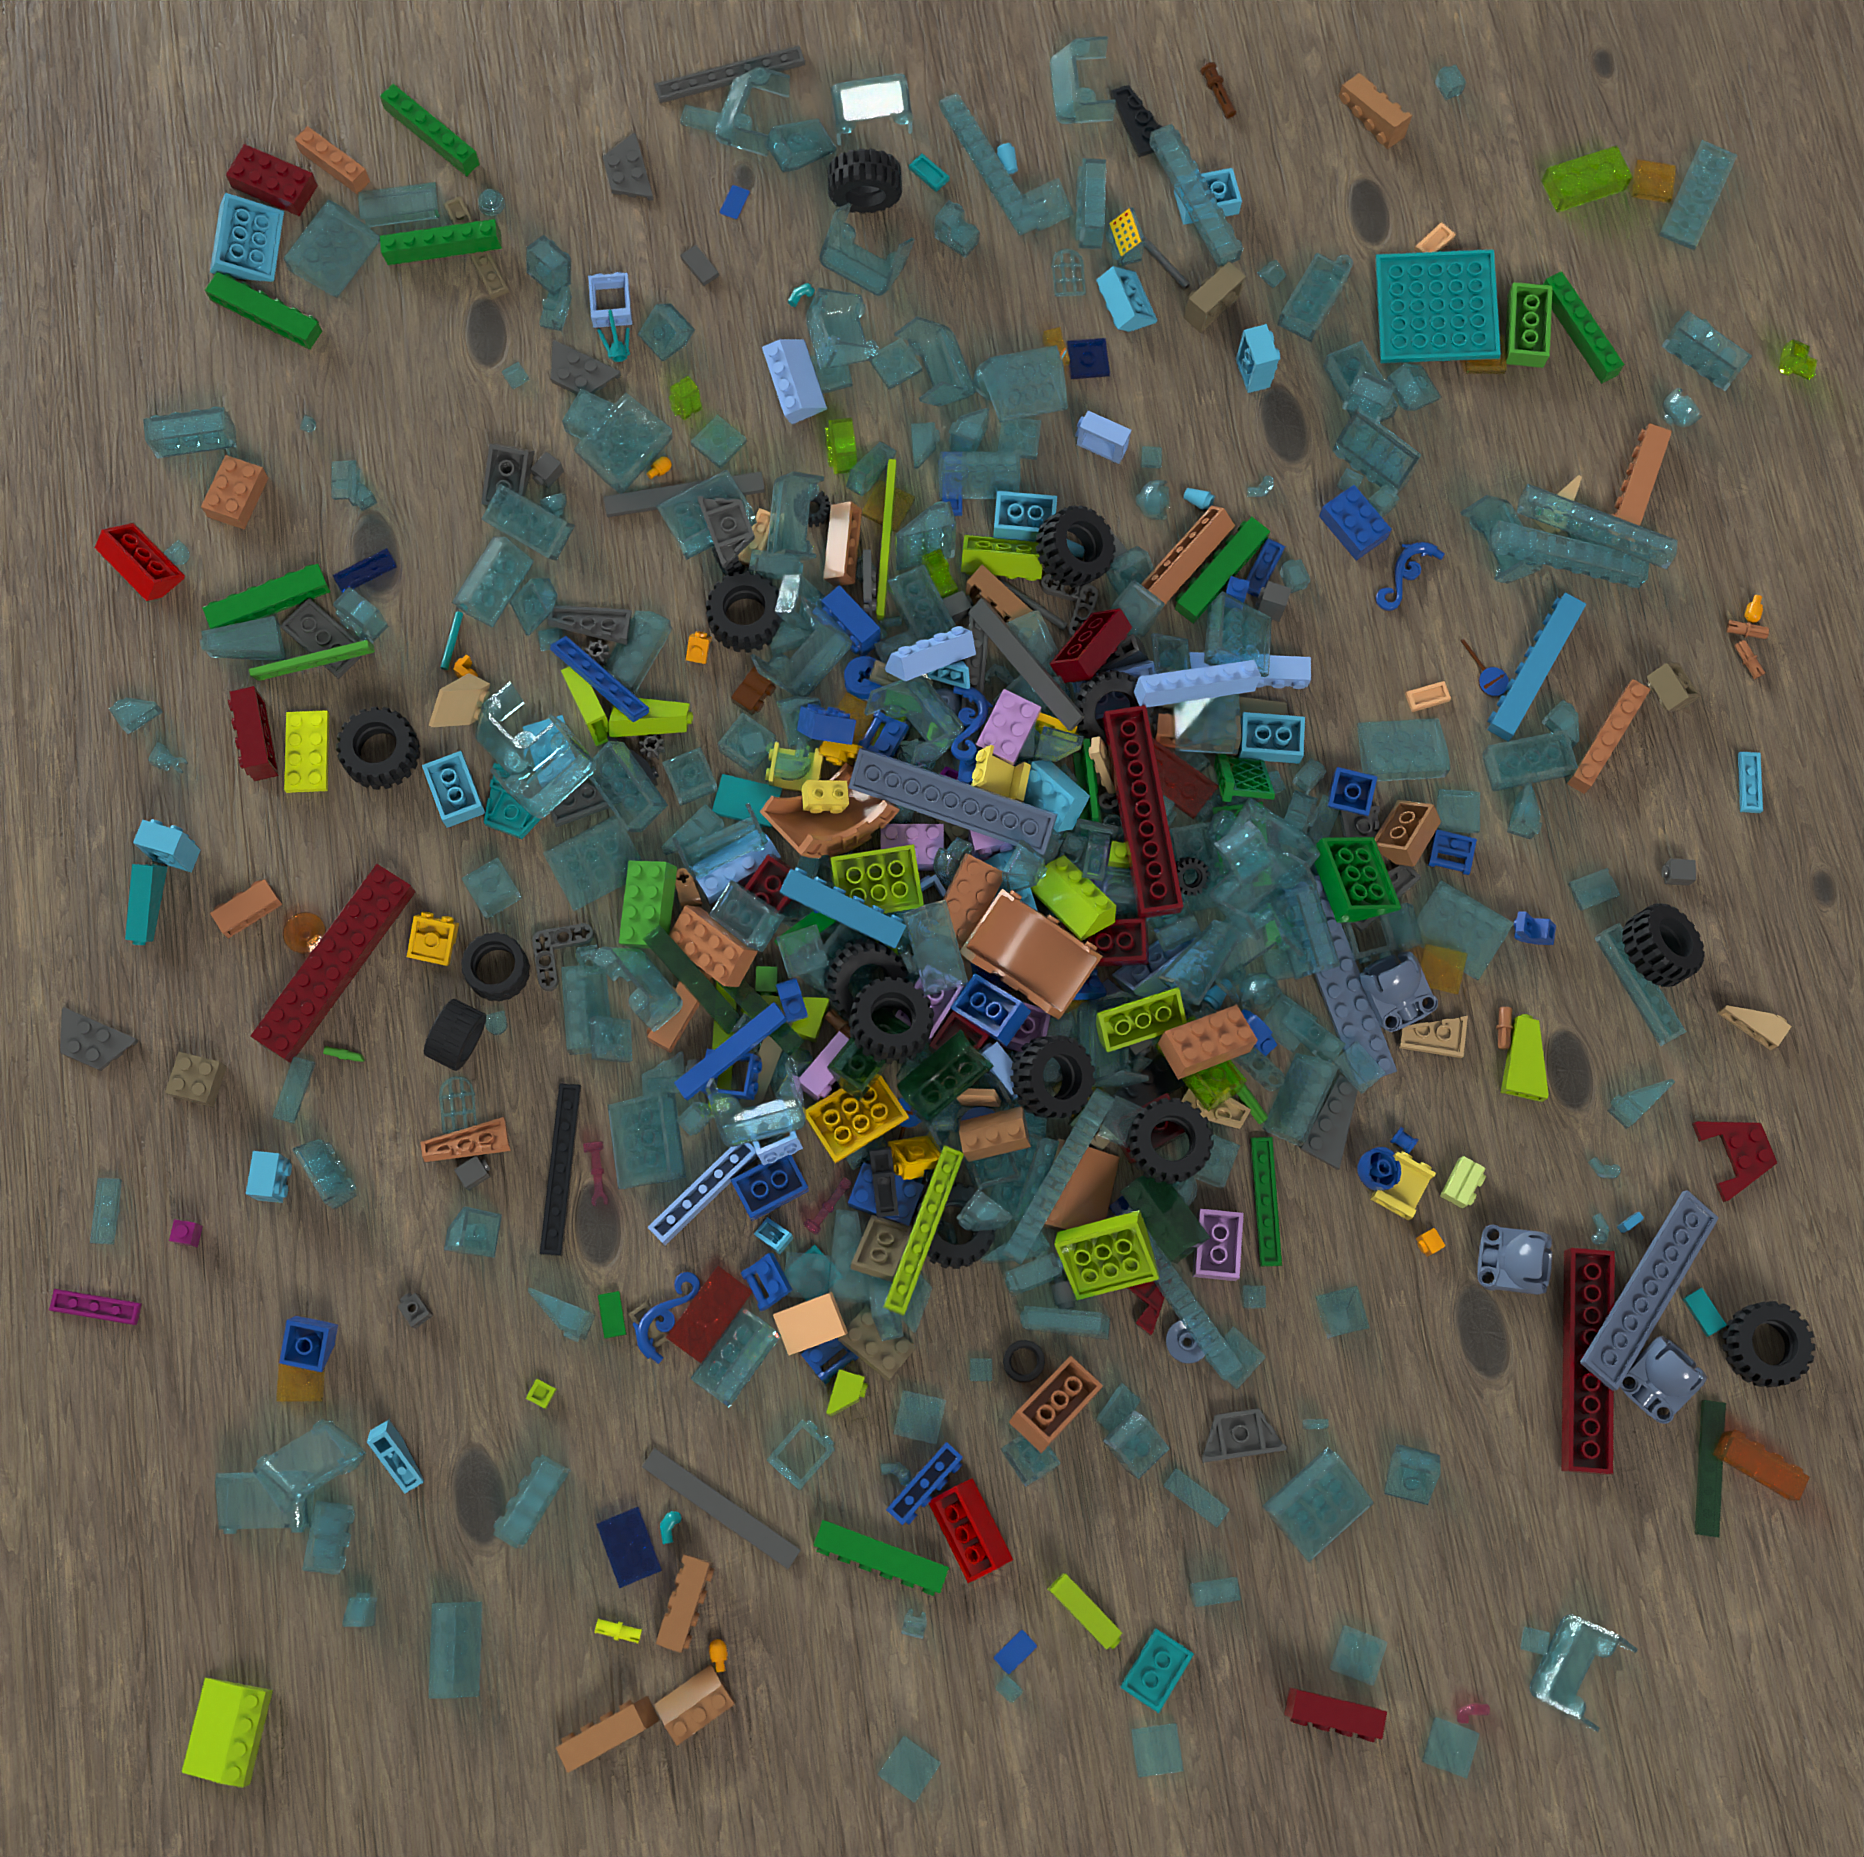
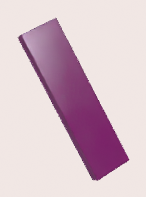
(95, 1307)

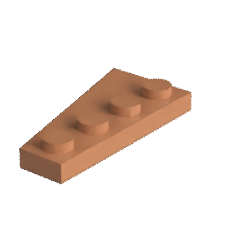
(471, 1141)

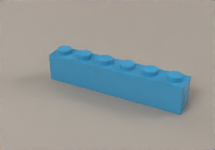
(842, 908)

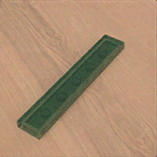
(692, 979)
(753, 1005)
(1709, 1470)

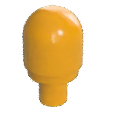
(659, 467)
(1754, 610)
(718, 1654)

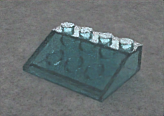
(331, 249)
(1026, 383)
(624, 443)
(1376, 452)
(685, 517)
(926, 533)
(1237, 634)
(1208, 725)
(1403, 749)
(592, 862)
(1462, 925)
(646, 1140)
(1318, 1504)

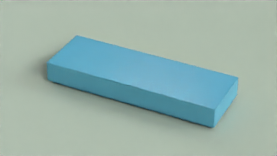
(1750, 782)

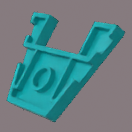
(506, 813)

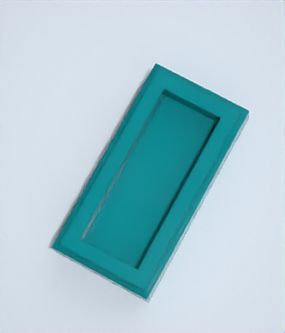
(929, 172)
(1704, 1312)

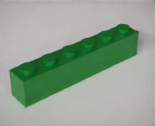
(429, 130)
(441, 242)
(263, 310)
(1583, 329)
(1226, 563)
(268, 598)
(880, 1556)

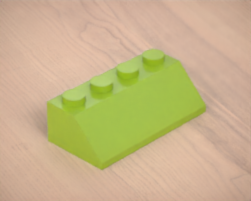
(1001, 557)
(1074, 899)
(1140, 1020)

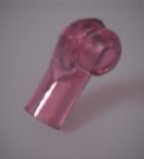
(1472, 1709)

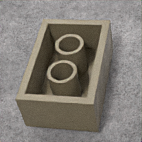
(1214, 296)

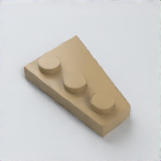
(1100, 754)
(1437, 1037)
(1227, 1113)

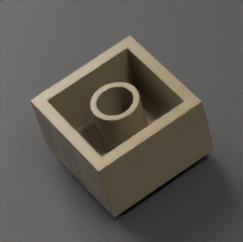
(1672, 687)
(196, 1079)

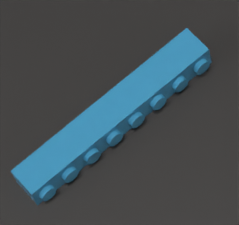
(1536, 667)

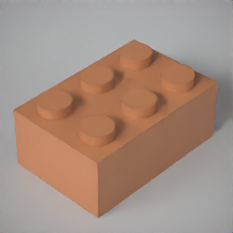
(234, 492)

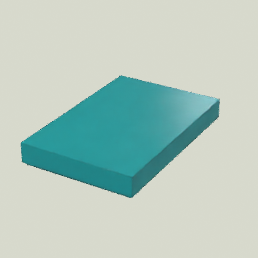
(736, 792)
(1157, 1670)

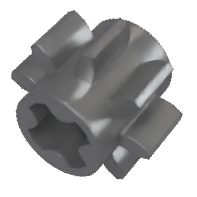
(600, 651)
(652, 740)

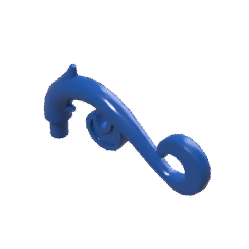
(1401, 572)
(972, 724)
(641, 1330)

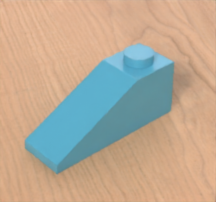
(953, 674)
(394, 1455)

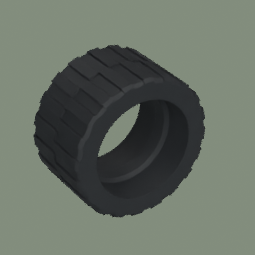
(478, 949)
(454, 1034)

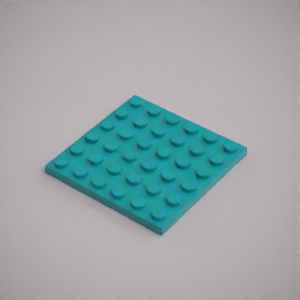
(1437, 306)

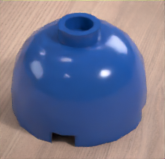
(1379, 1169)

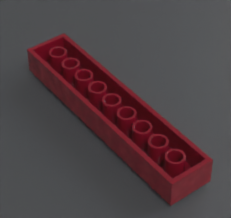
(1142, 812)
(333, 963)
(1585, 1398)

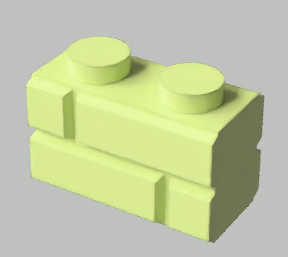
(1463, 1182)

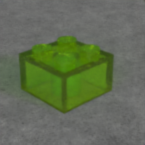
(841, 445)

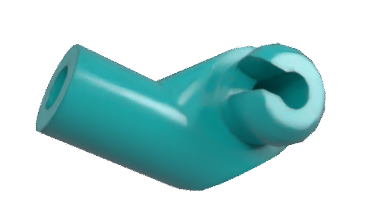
(799, 292)
(667, 1524)

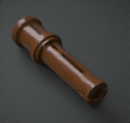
(1216, 84)

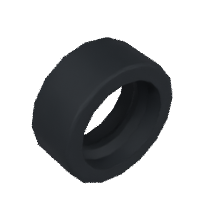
(1039, 1356)

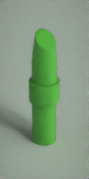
(343, 1054)

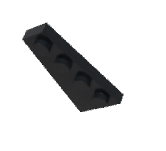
(1136, 119)
(1161, 1081)

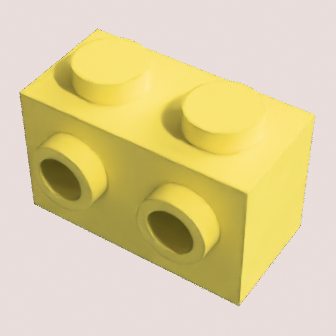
(825, 796)

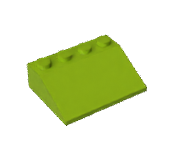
(880, 877)
(1107, 1255)
(227, 1732)

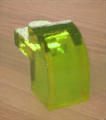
(1796, 360)
(939, 572)

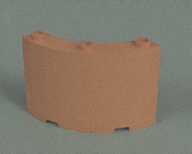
(828, 832)
(1031, 953)

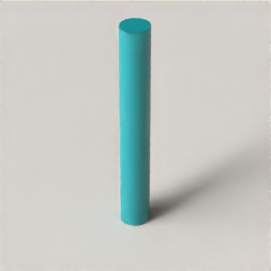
(451, 640)

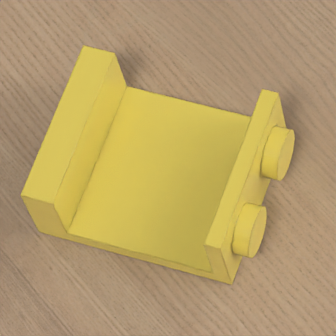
(813, 774)
(1000, 776)
(1406, 1194)

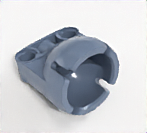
(1397, 990)
(1516, 1260)
(1663, 1379)

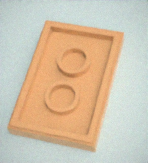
(810, 1323)

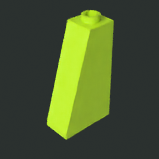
(588, 706)
(662, 719)
(808, 1027)
(1525, 1063)
(1085, 1611)

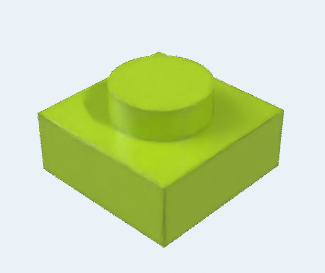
(541, 1393)

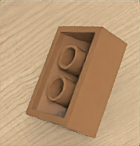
(1407, 832)
(994, 1134)
(694, 1704)

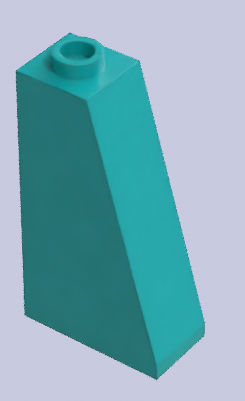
(144, 902)

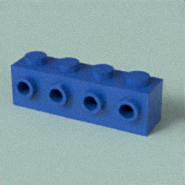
(924, 1483)

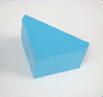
(774, 1235)

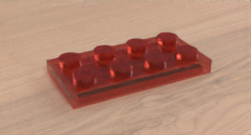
(1182, 782)
(709, 1314)

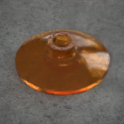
(297, 926)

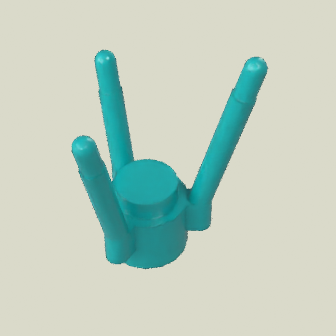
(617, 351)

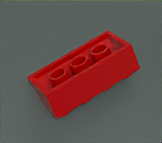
(138, 561)
(970, 1530)

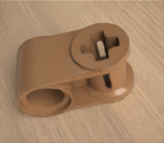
(687, 891)

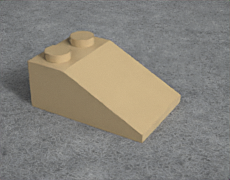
(460, 702)

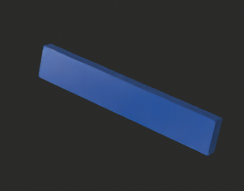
(599, 679)
(730, 1051)

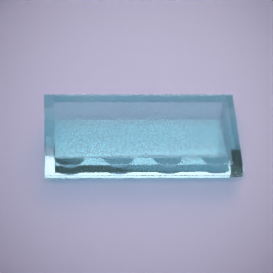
(399, 204)

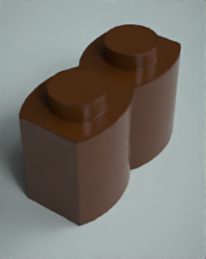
(752, 692)

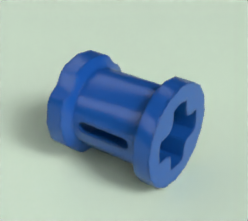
(1404, 1140)

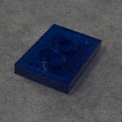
(629, 1547)

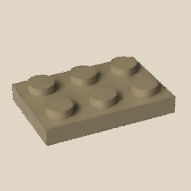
(881, 1248)
(865, 1342)

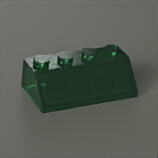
(855, 1070)
(944, 1075)
(1166, 1217)

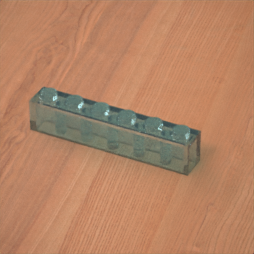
(1644, 994)

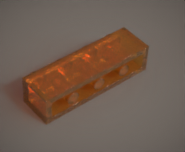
(1761, 1465)

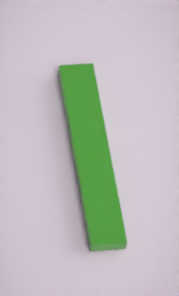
(312, 660)

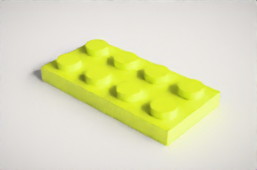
(306, 751)

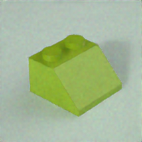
(846, 1392)

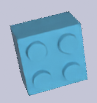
(268, 1177)

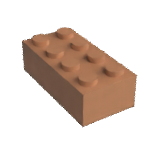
(971, 895)
(712, 946)
(1207, 1041)
(1055, 1404)

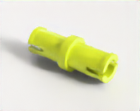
(618, 1631)

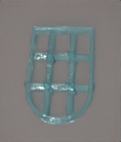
(1073, 264)
(450, 1097)

